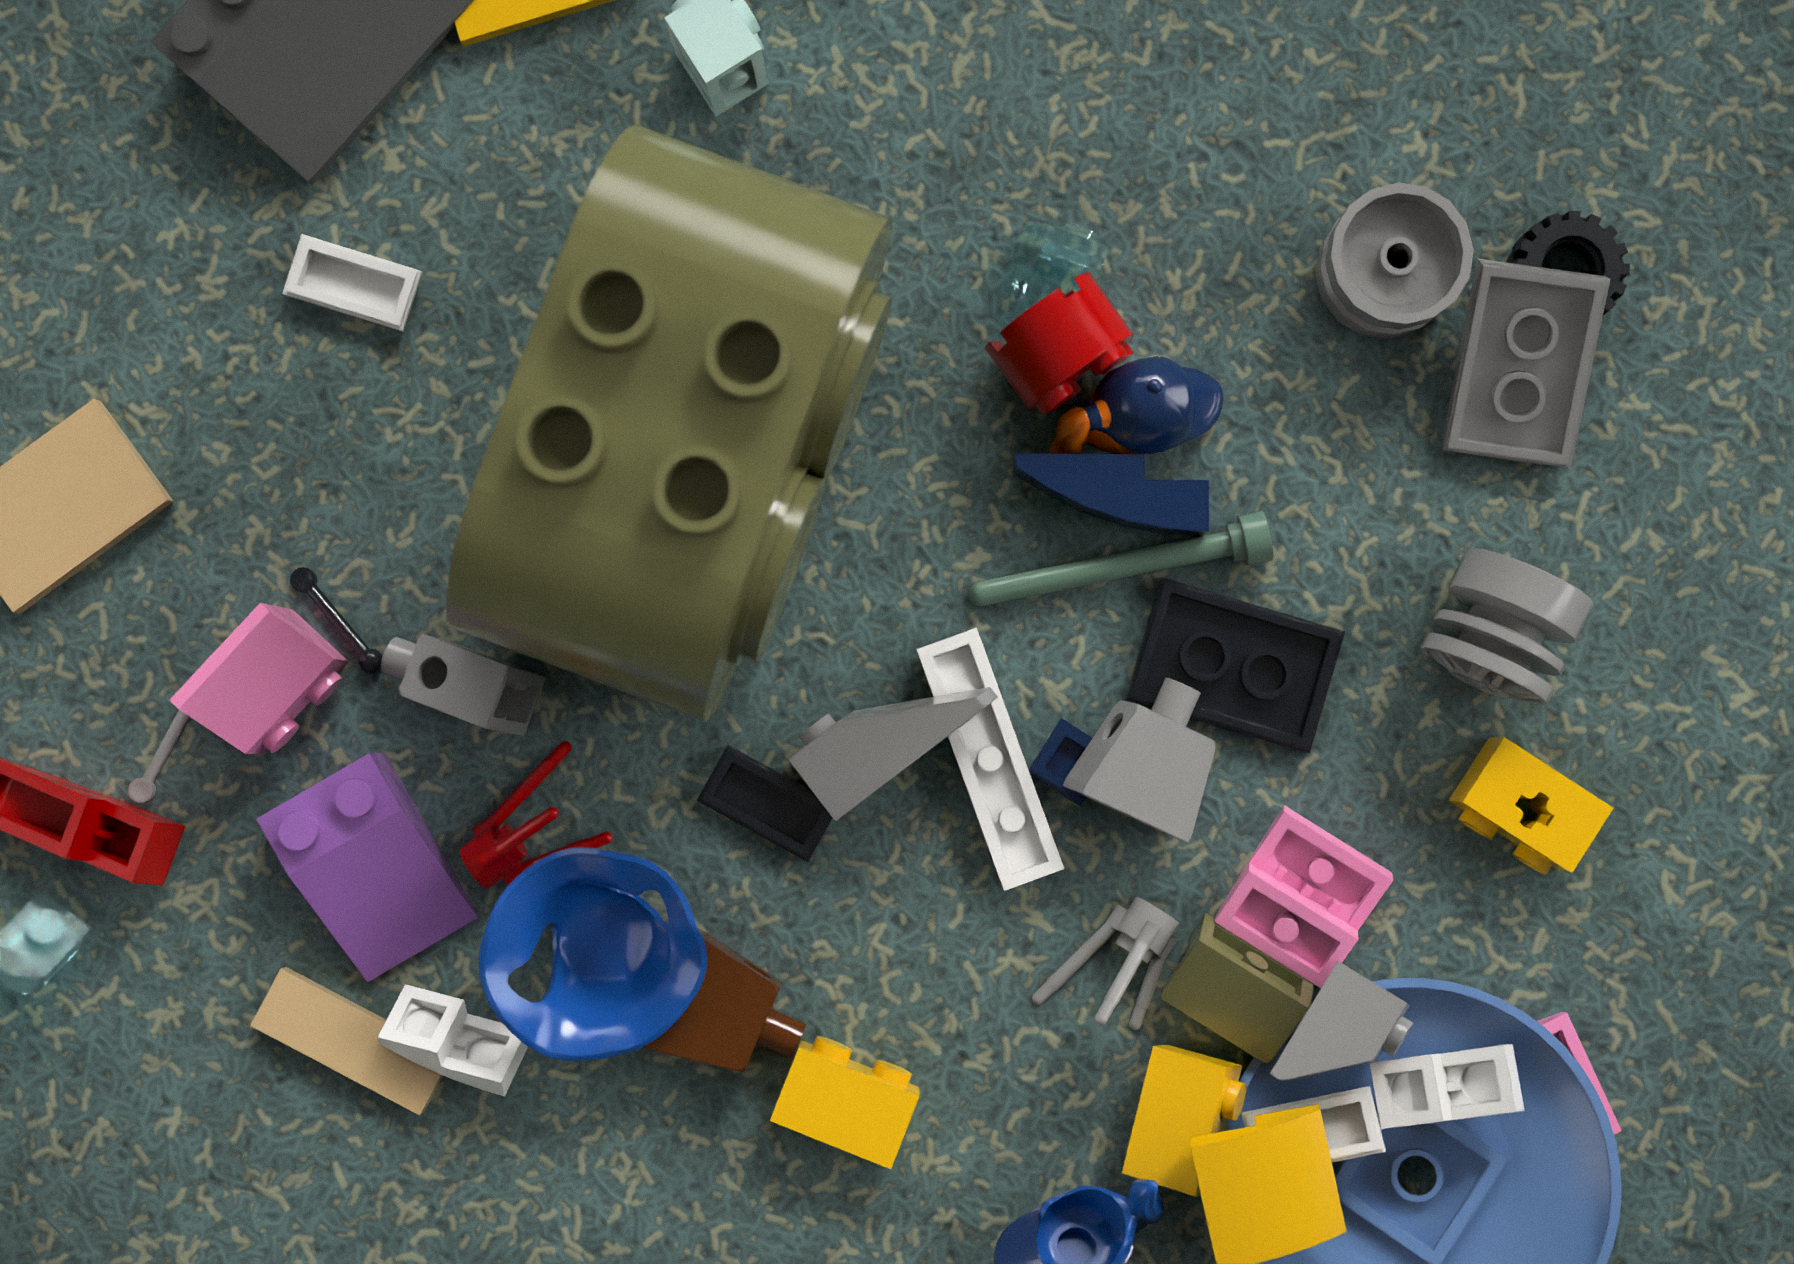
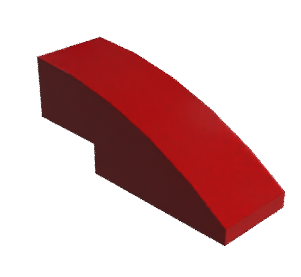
(86, 825)

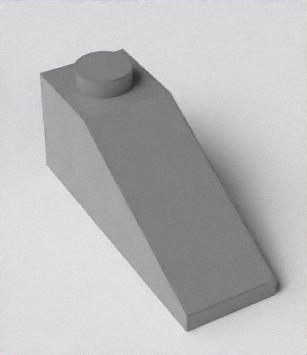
(872, 745)

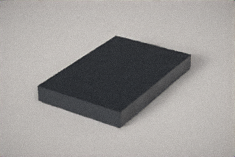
(1250, 663)

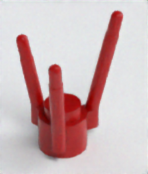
(498, 851)

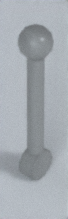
(144, 789)

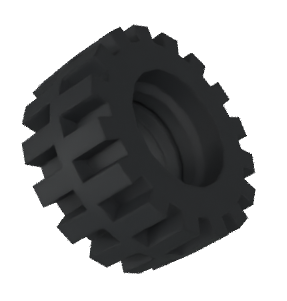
(1582, 235)

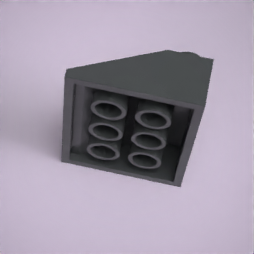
(304, 69)

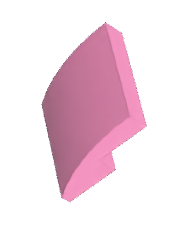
(1303, 897)

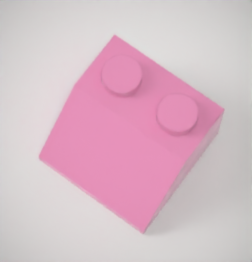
(262, 680)

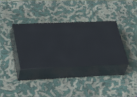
(766, 803)

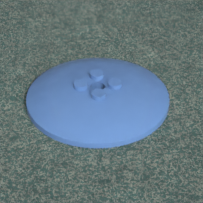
(1506, 1184)

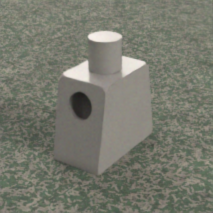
(464, 683)
(1149, 762)

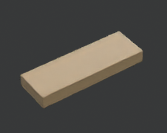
(342, 1038)

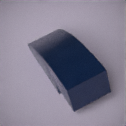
(1117, 491)

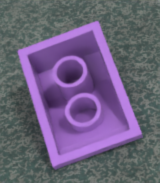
(368, 865)

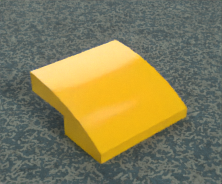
(1268, 1187)

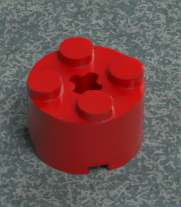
(1060, 344)

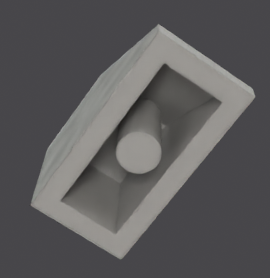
(1344, 1027)

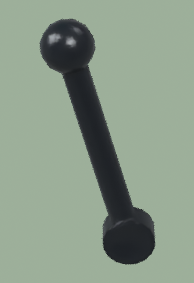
(305, 581)

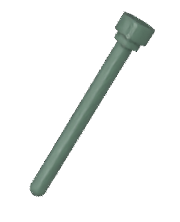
(1243, 540)

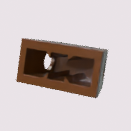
(731, 1014)

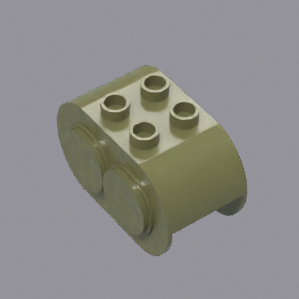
(672, 423)

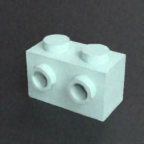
(718, 49)

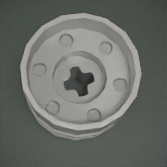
(1508, 620)

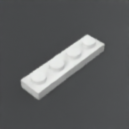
(993, 765)

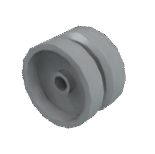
(1389, 225)

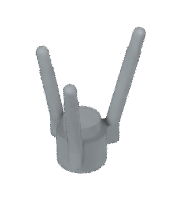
(1143, 935)

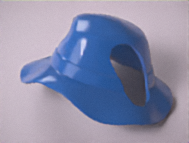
(606, 985)

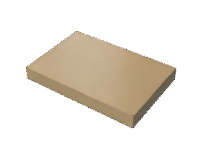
(70, 503)

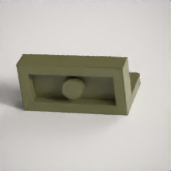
(1238, 991)

